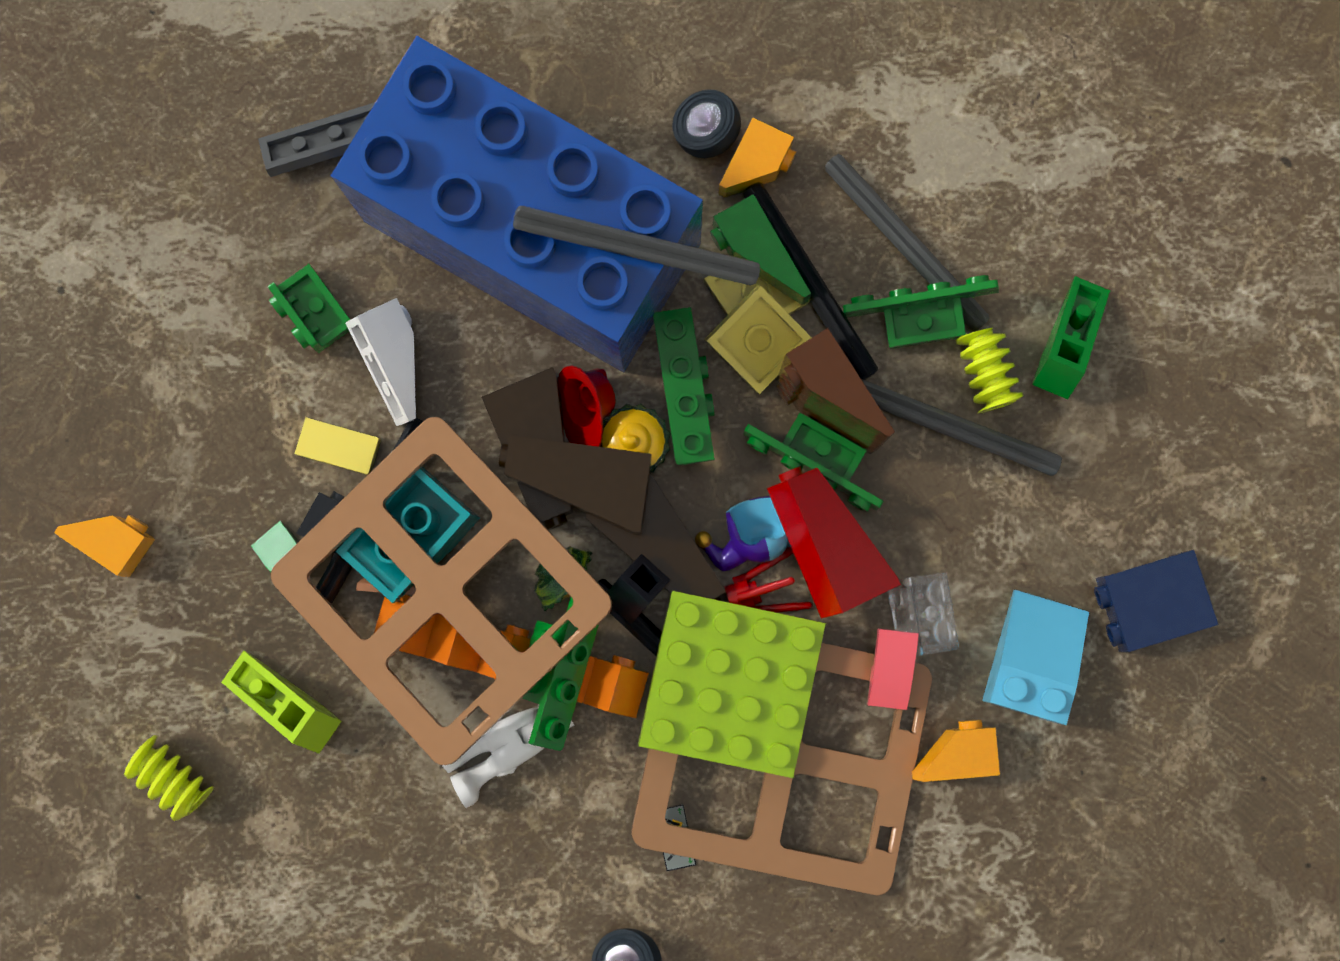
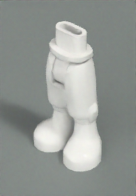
(508, 749)

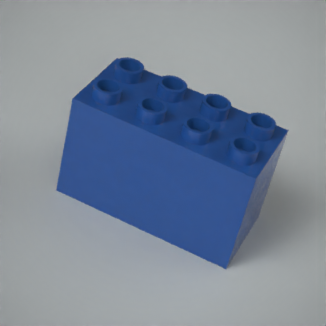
(456, 157)

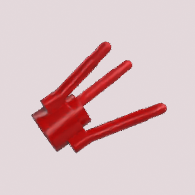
(748, 593)

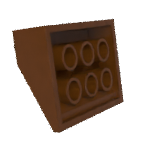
(830, 392)

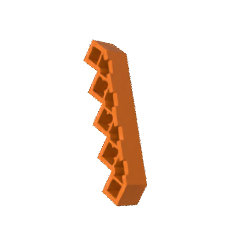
(606, 684)

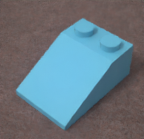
(1038, 658)

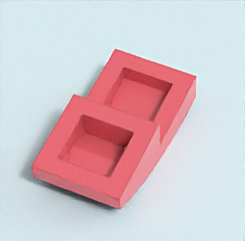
(892, 669)

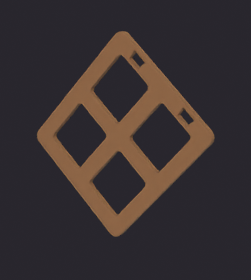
(439, 589)
(763, 849)

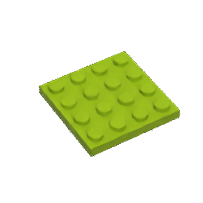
(731, 684)

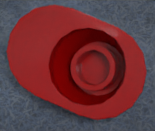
(585, 403)

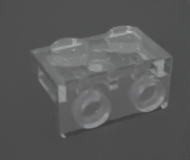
(925, 608)

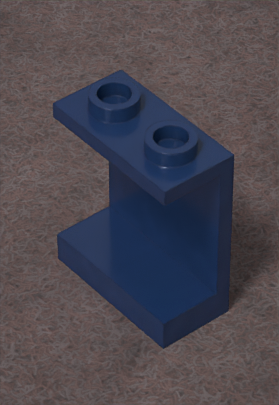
(1155, 602)

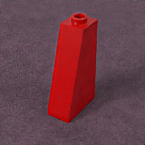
(829, 543)

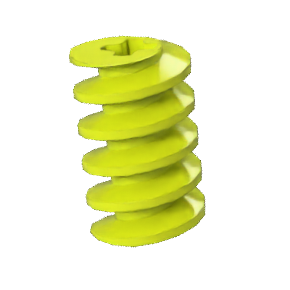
(989, 369)
(166, 780)

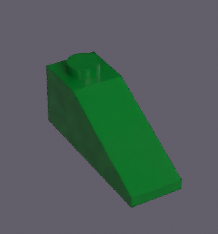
(750, 236)
(1071, 338)

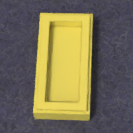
(337, 446)

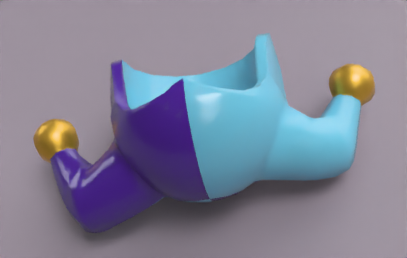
(753, 532)

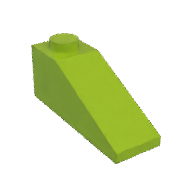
(281, 703)

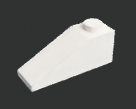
(388, 351)

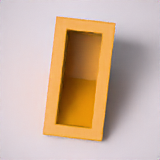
(757, 158)
(110, 541)
(961, 754)

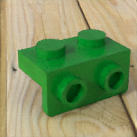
(311, 308)

